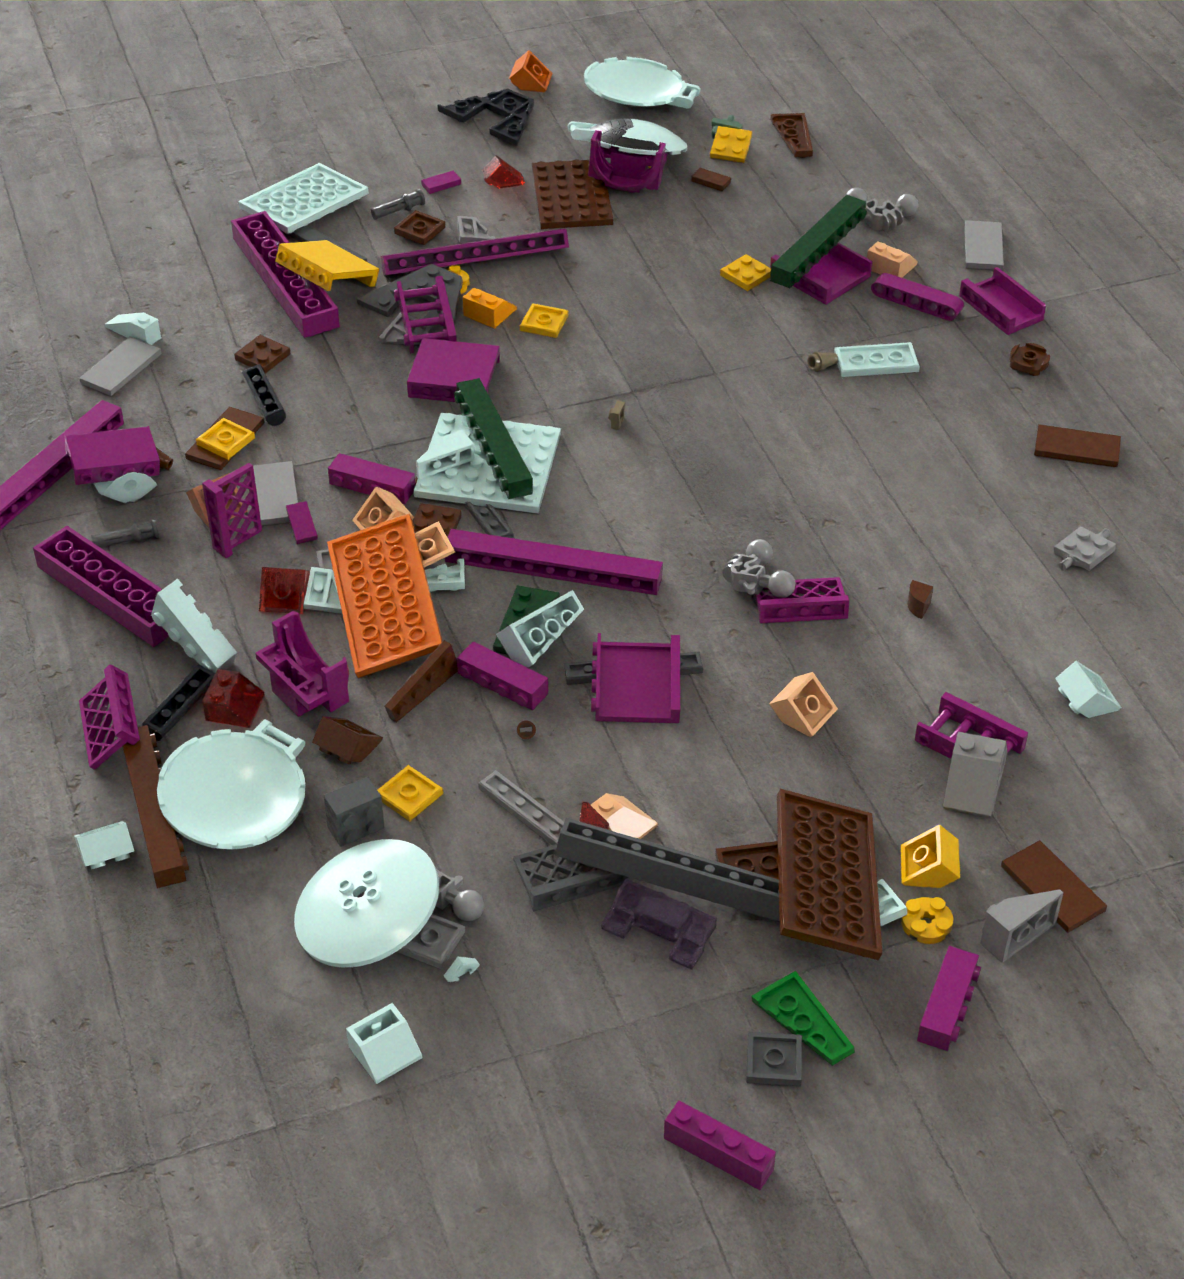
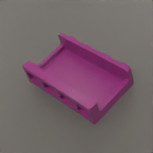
(1003, 302)
(112, 454)

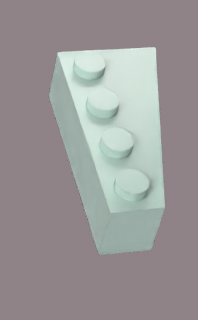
(191, 629)
(534, 633)

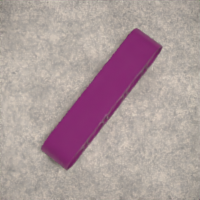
(917, 296)

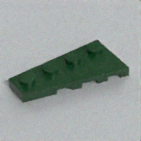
(524, 601)

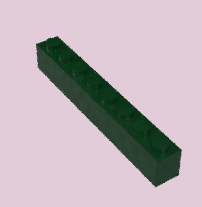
(818, 241)
(493, 439)

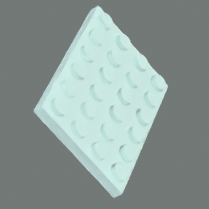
(304, 197)

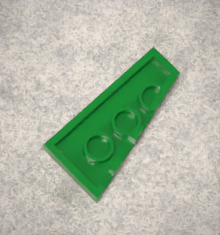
(802, 1014)

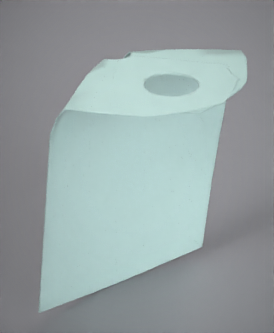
(127, 487)

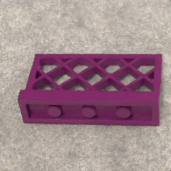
(219, 516)
(809, 606)
(120, 711)

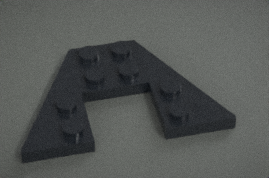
(504, 102)

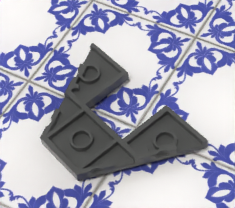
(383, 299)

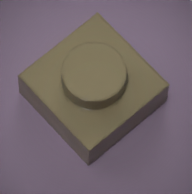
(617, 415)

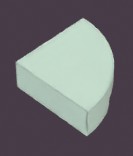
(460, 967)

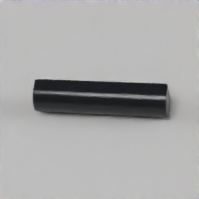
(264, 395)
(179, 702)

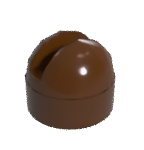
(527, 734)

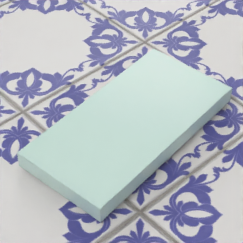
(876, 359)

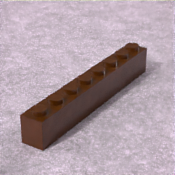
(159, 835)

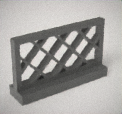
(564, 890)

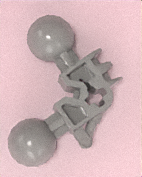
(889, 214)
(749, 575)
(467, 904)

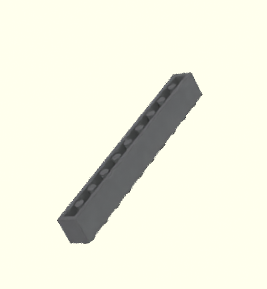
(669, 868)

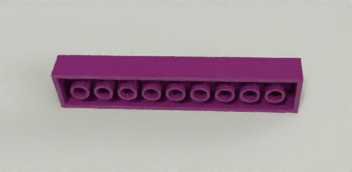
(301, 299)

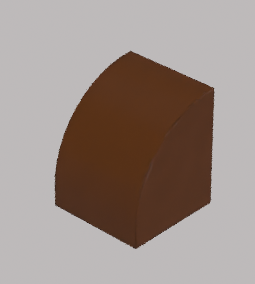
(919, 598)

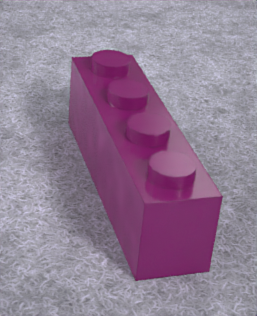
(366, 475)
(502, 675)
(948, 999)
(719, 1145)

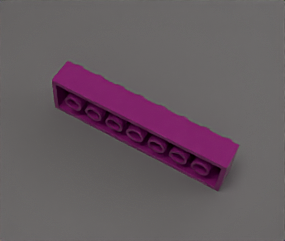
(102, 582)

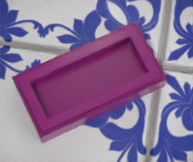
(441, 182)
(301, 522)

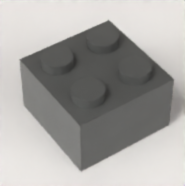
(354, 811)

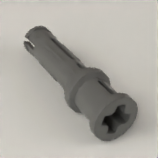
(406, 202)
(137, 534)

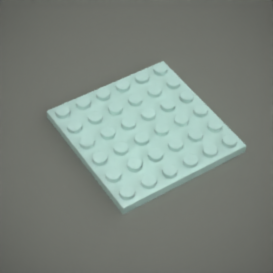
(475, 479)

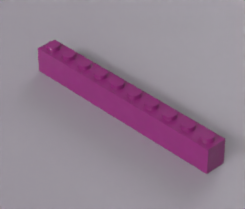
(475, 251)
(52, 462)
(556, 562)

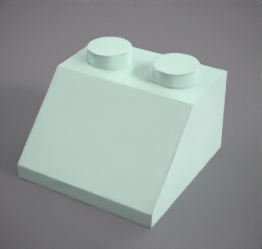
(1086, 691)
(104, 844)

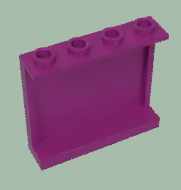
(834, 274)
(445, 363)
(636, 681)

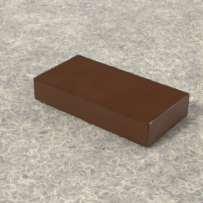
(711, 179)

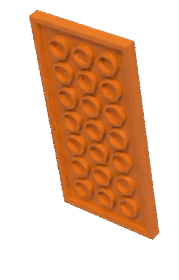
(384, 595)

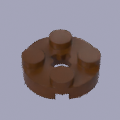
(1029, 358)

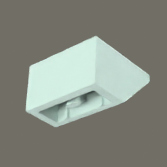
(383, 1043)

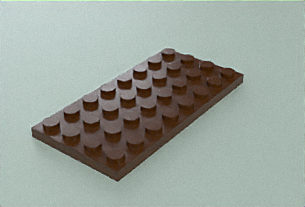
(827, 875)

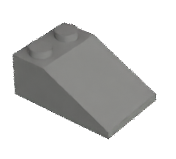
(975, 774)
(1019, 922)

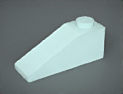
(136, 325)
(445, 454)

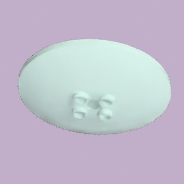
(396, 905)

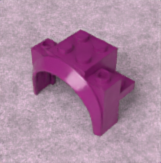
(626, 169)
(299, 672)

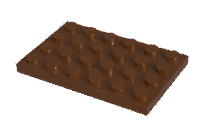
(569, 196)

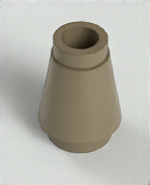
(822, 360)

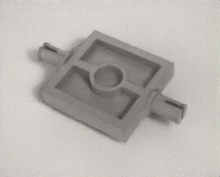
(1084, 548)

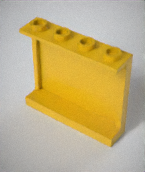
(325, 262)

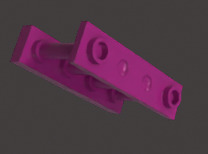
(441, 304)
(969, 718)

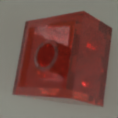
(283, 590)
(232, 699)

